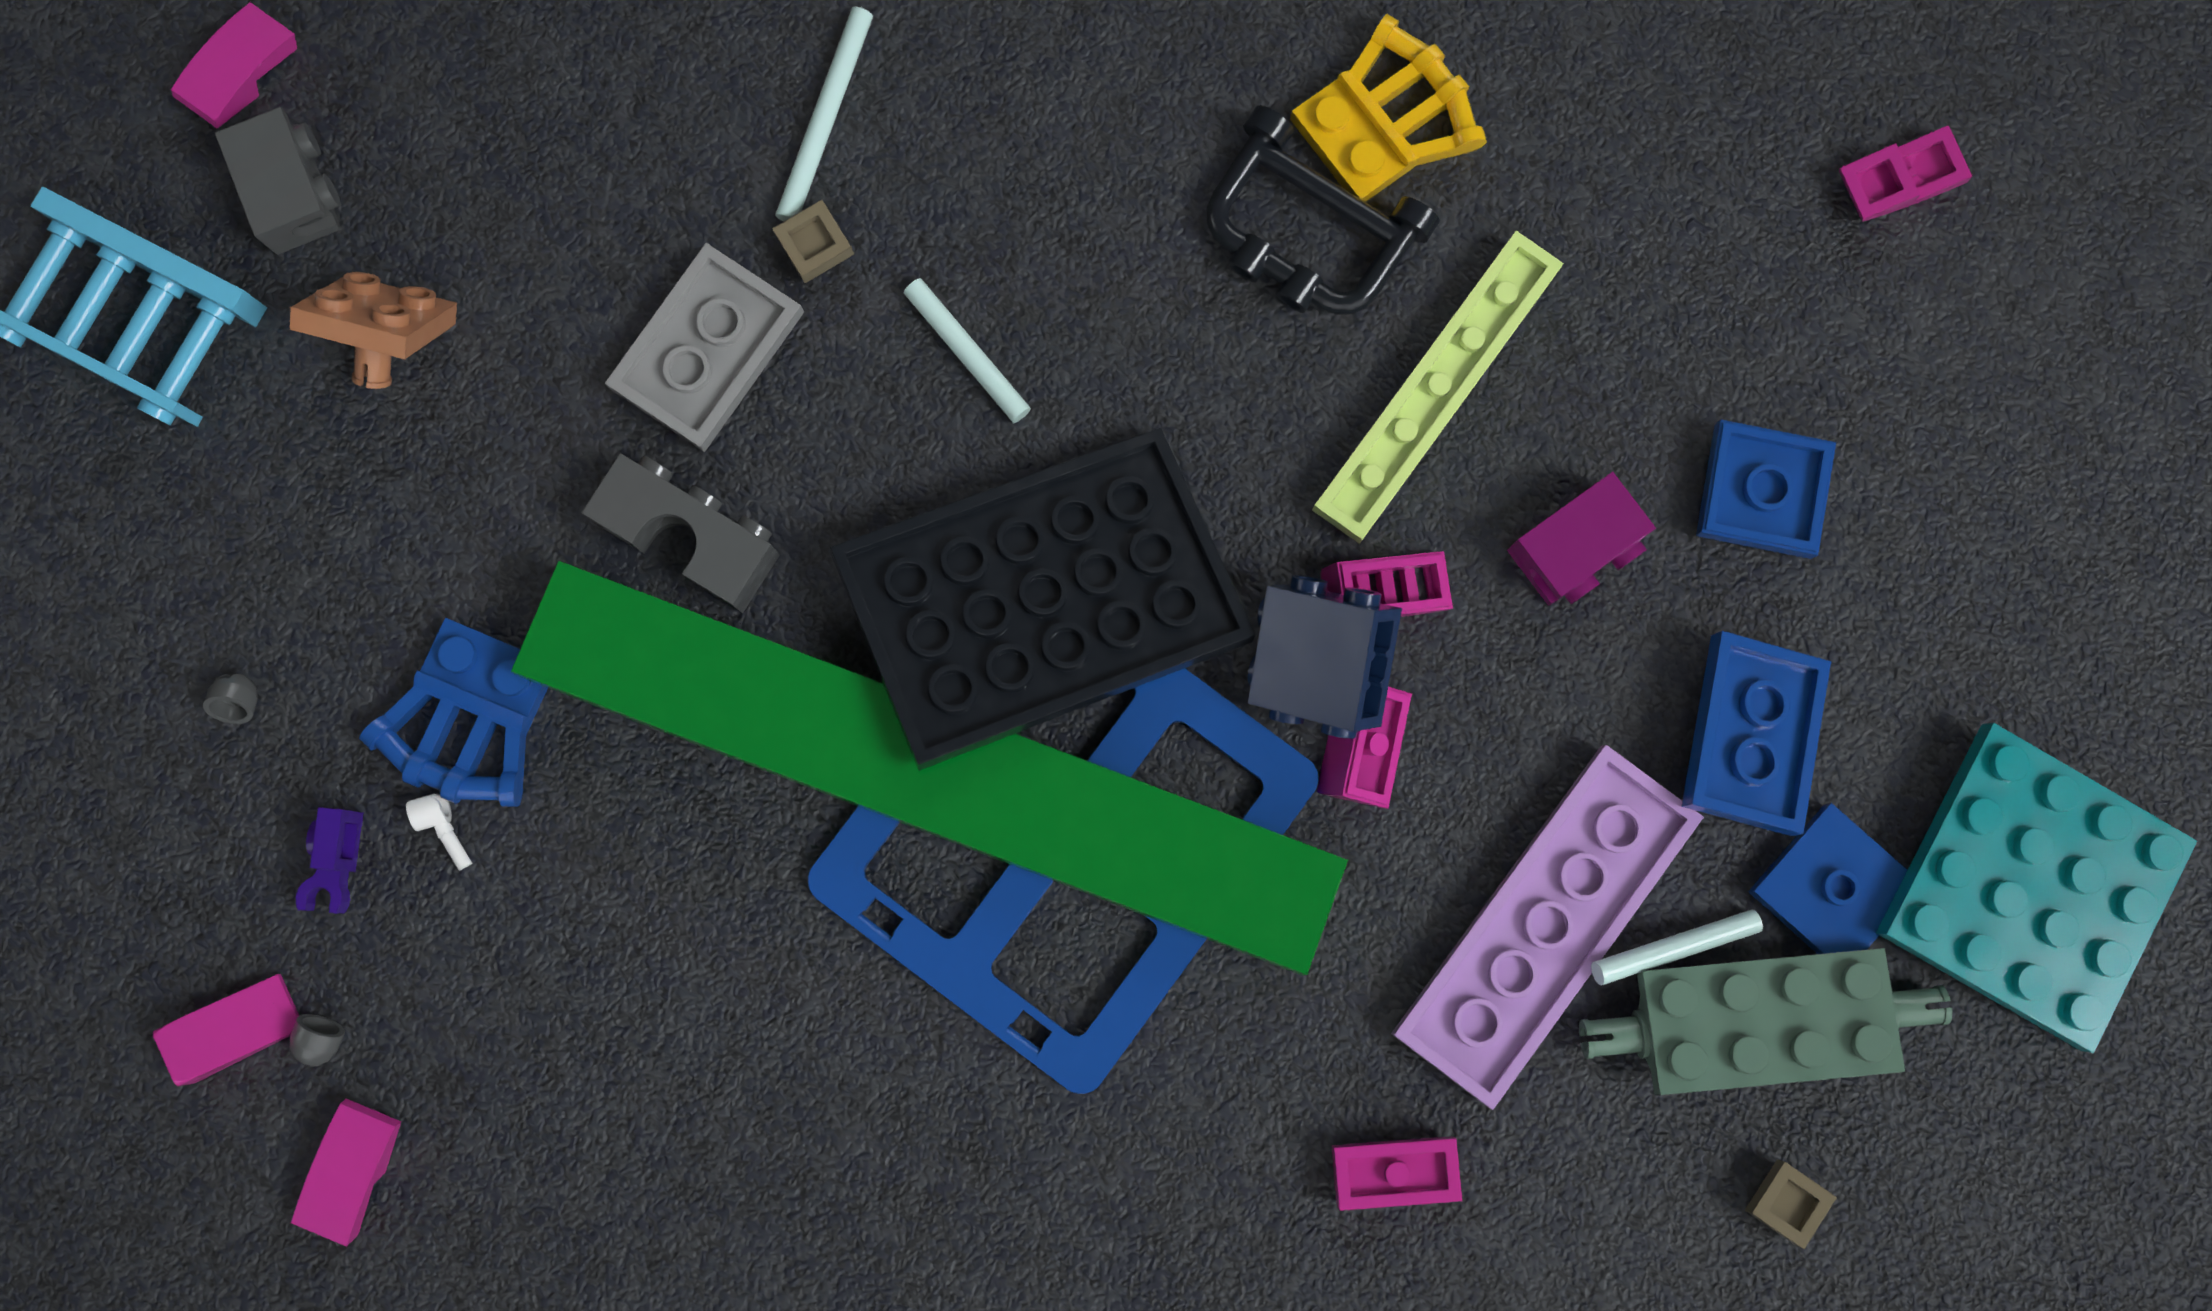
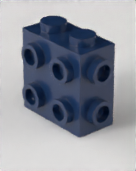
(1323, 656)

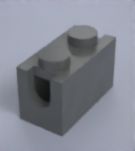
(280, 180)

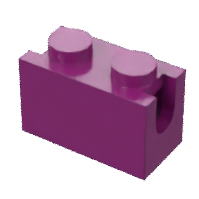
(1581, 539)

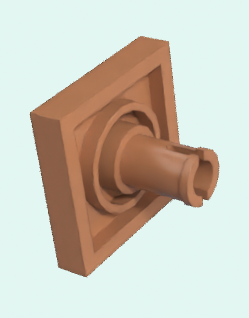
(375, 320)

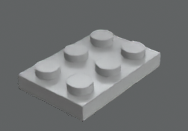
(705, 347)

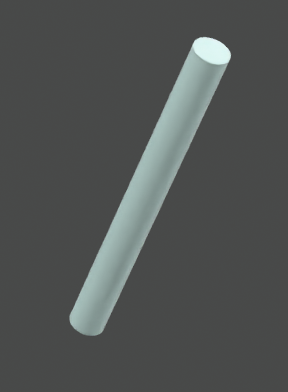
(824, 113)

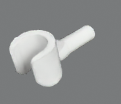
(436, 812)

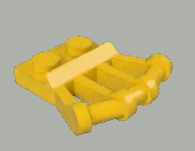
(1360, 139)

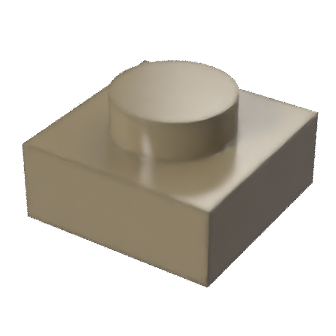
(813, 241)
(1790, 1203)

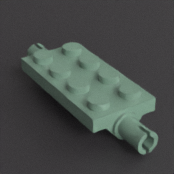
(1767, 1022)

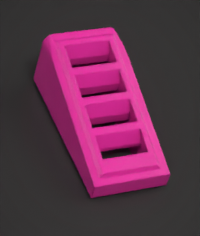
(1357, 572)

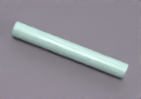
(967, 350)
(1676, 947)

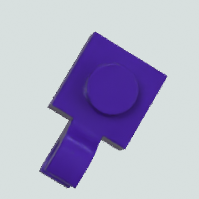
(333, 850)

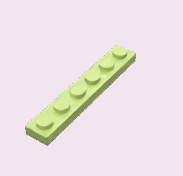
(1437, 387)

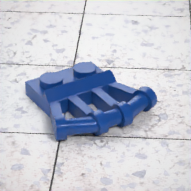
(473, 675)

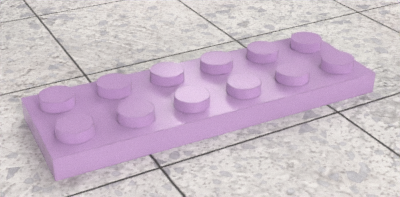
(1547, 926)

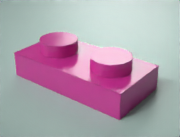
(1396, 1173)

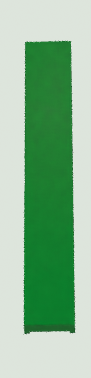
(999, 799)

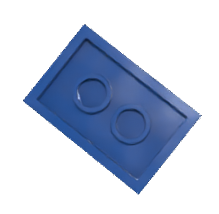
(1756, 734)

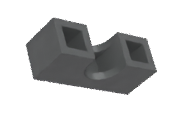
(640, 503)

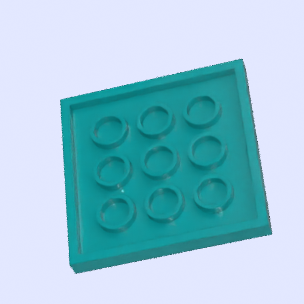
(2037, 887)

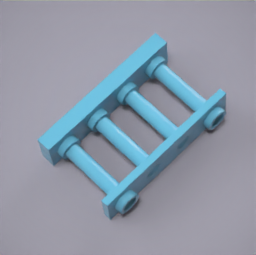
(119, 254)

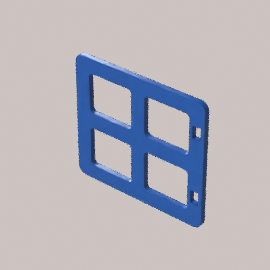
(963, 964)

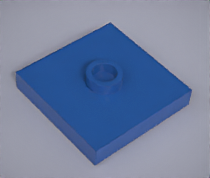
(1766, 489)
(1831, 884)

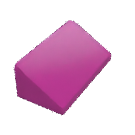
(1366, 765)

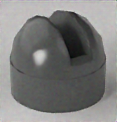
(231, 699)
(315, 1039)

